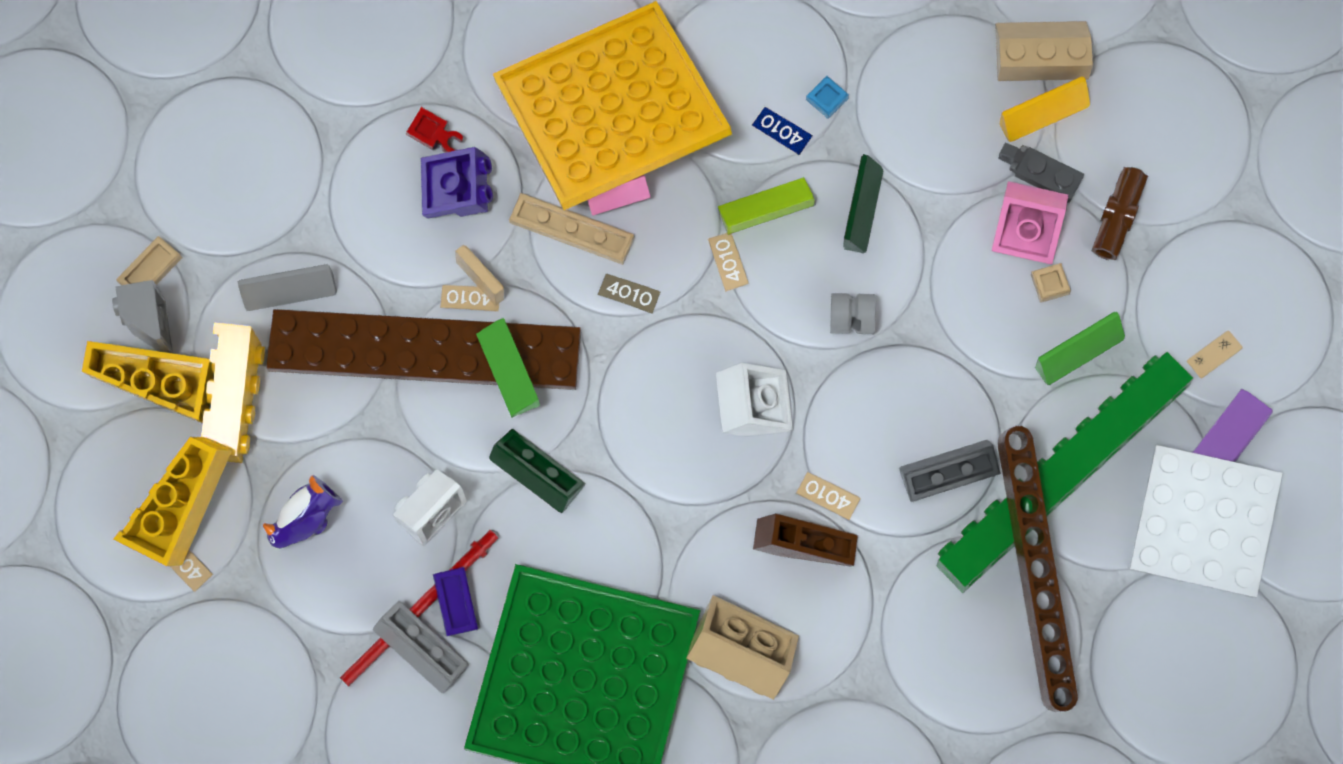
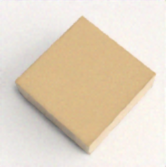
(1050, 282)

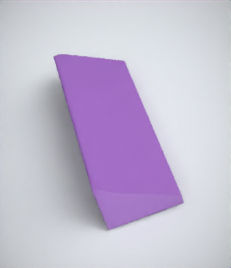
(1235, 428)

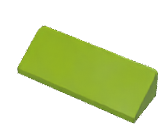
(766, 205)

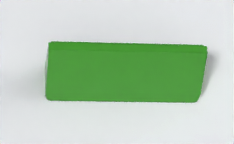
(1080, 348)
(508, 368)

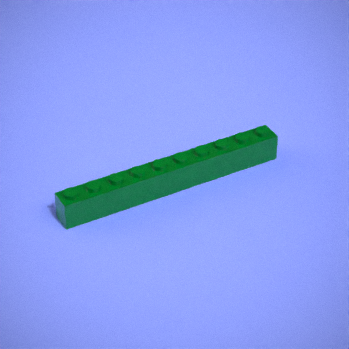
(1069, 467)

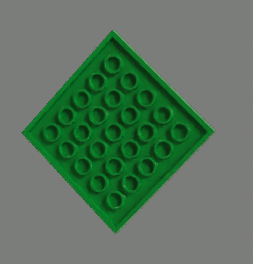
(581, 674)

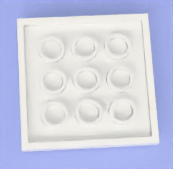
(1205, 521)

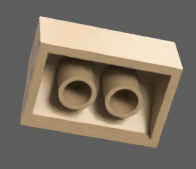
(1043, 51)
(743, 647)

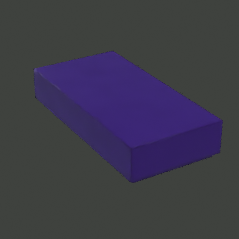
(455, 601)

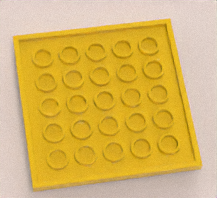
(611, 105)

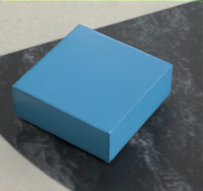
(827, 97)

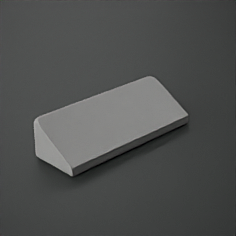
(287, 287)
(420, 647)

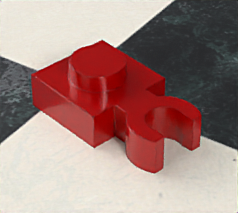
(429, 130)

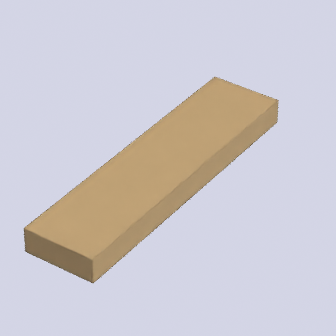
(571, 228)

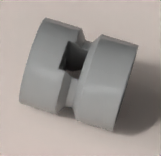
(852, 313)

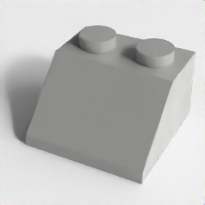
(144, 313)

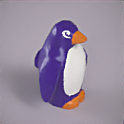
(303, 514)

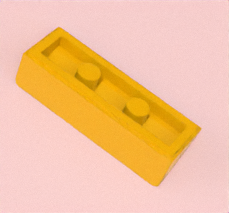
(1045, 109)

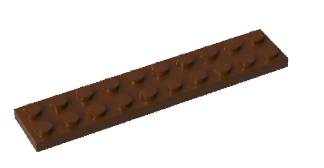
(414, 348)

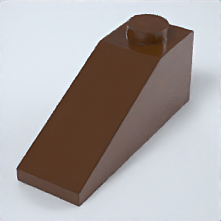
(804, 540)

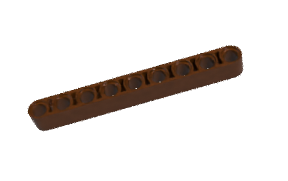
(1032, 585)

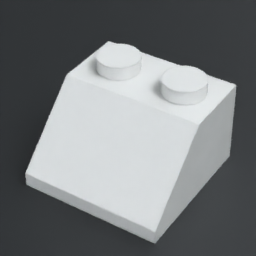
(753, 400)
(429, 506)

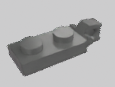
(1041, 170)

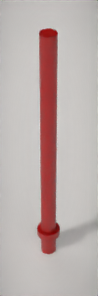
(477, 550)

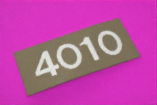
(629, 293)

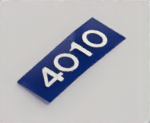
(782, 130)

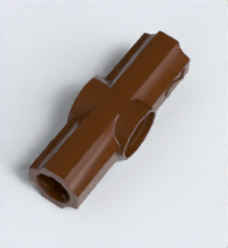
(1119, 213)

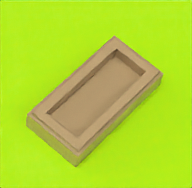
(151, 264)
(479, 274)

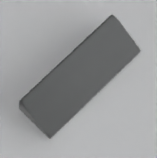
(949, 470)

